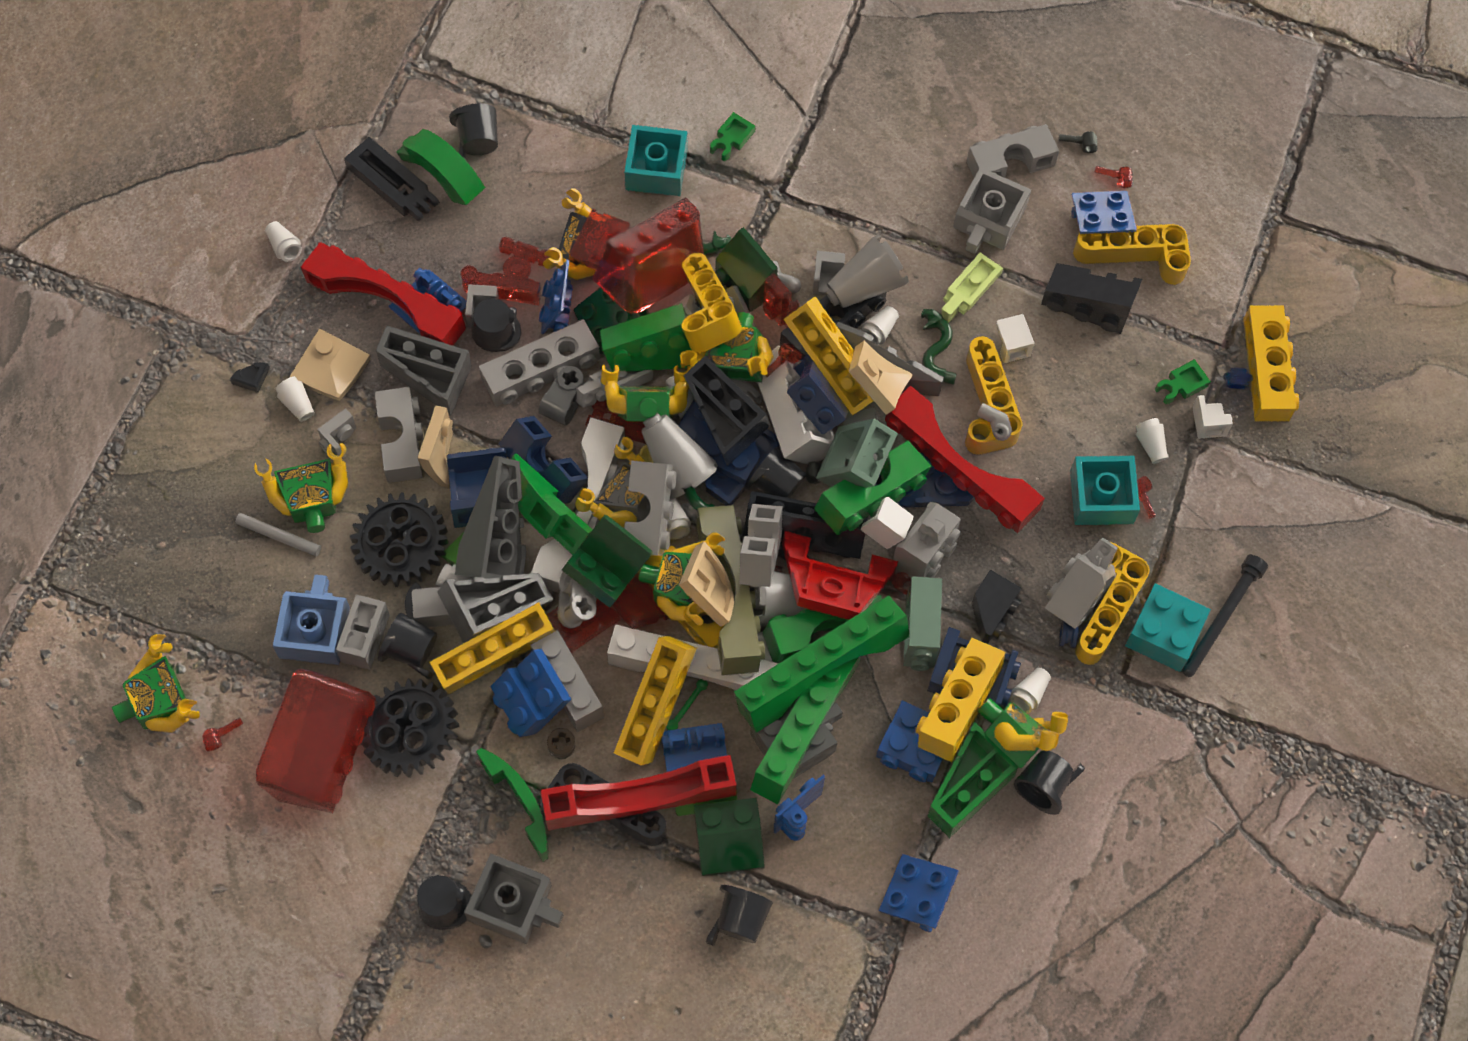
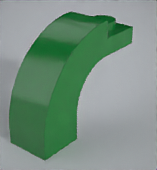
(443, 164)

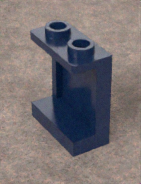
(816, 396)
(466, 480)
(952, 643)

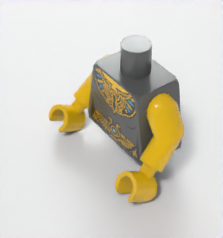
(615, 498)

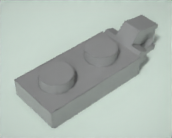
(594, 389)

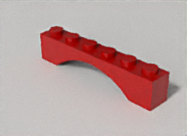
(336, 273)
(1008, 498)
(591, 803)

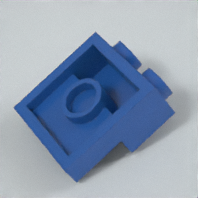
(530, 694)
(901, 747)

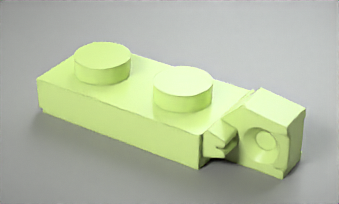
(970, 286)

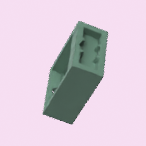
(857, 445)
(924, 623)

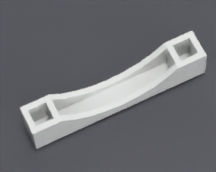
(601, 462)
(634, 648)

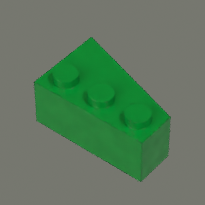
(647, 341)
(971, 782)

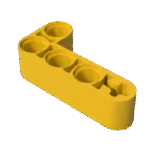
(1098, 248)
(717, 319)
(988, 393)
(1110, 608)

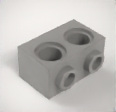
(362, 632)

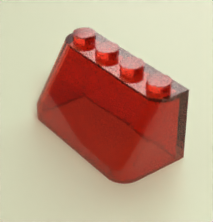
(648, 258)
(314, 741)

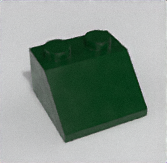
(745, 266)
(729, 836)

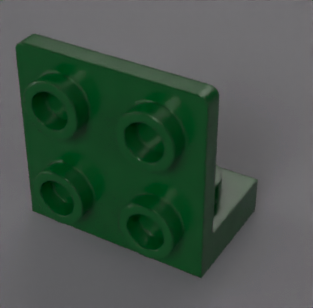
(602, 312)
(607, 560)

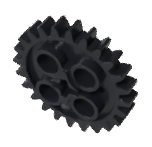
(416, 556)
(409, 728)

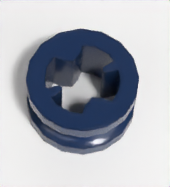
(1068, 635)

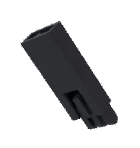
(386, 175)

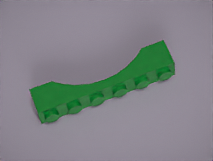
(775, 690)
(798, 731)

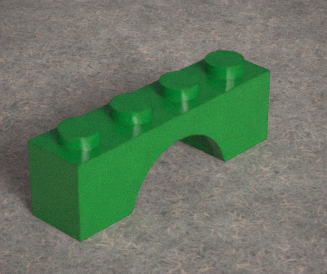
(847, 504)
(793, 633)

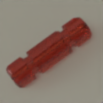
(523, 249)

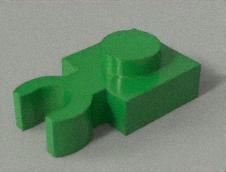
(732, 133)
(1184, 380)

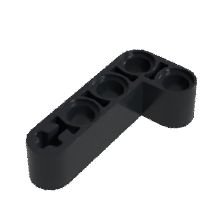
(627, 825)

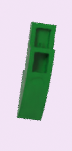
(547, 512)

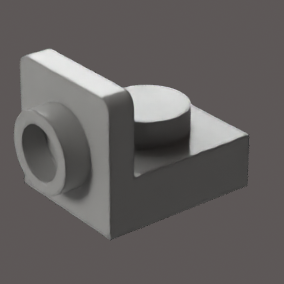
(336, 430)

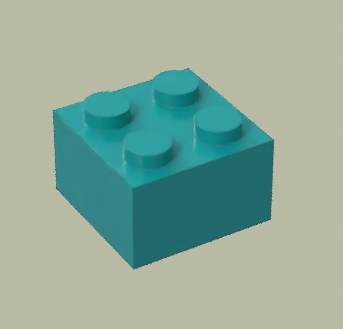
(656, 160)
(1104, 490)
(1167, 627)

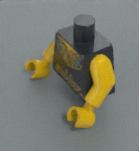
(573, 228)

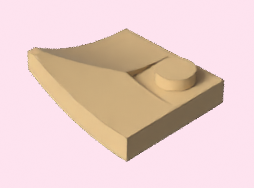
(330, 365)
(878, 376)
(436, 447)
(708, 584)

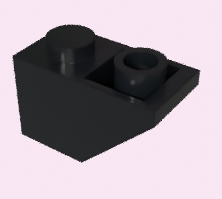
(992, 603)

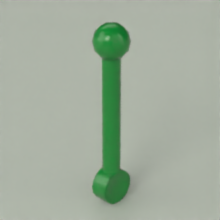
(673, 723)

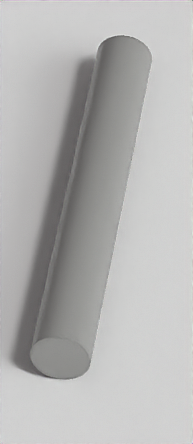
(278, 534)

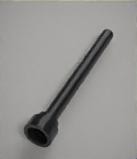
(1252, 569)

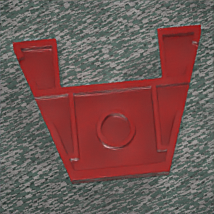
(831, 587)

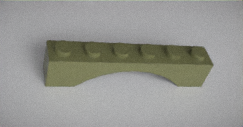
(738, 640)

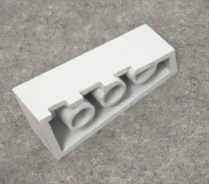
(794, 431)

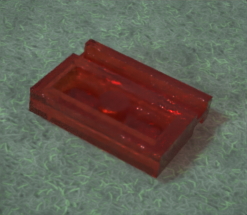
(594, 237)
(778, 300)
(637, 604)
(588, 629)

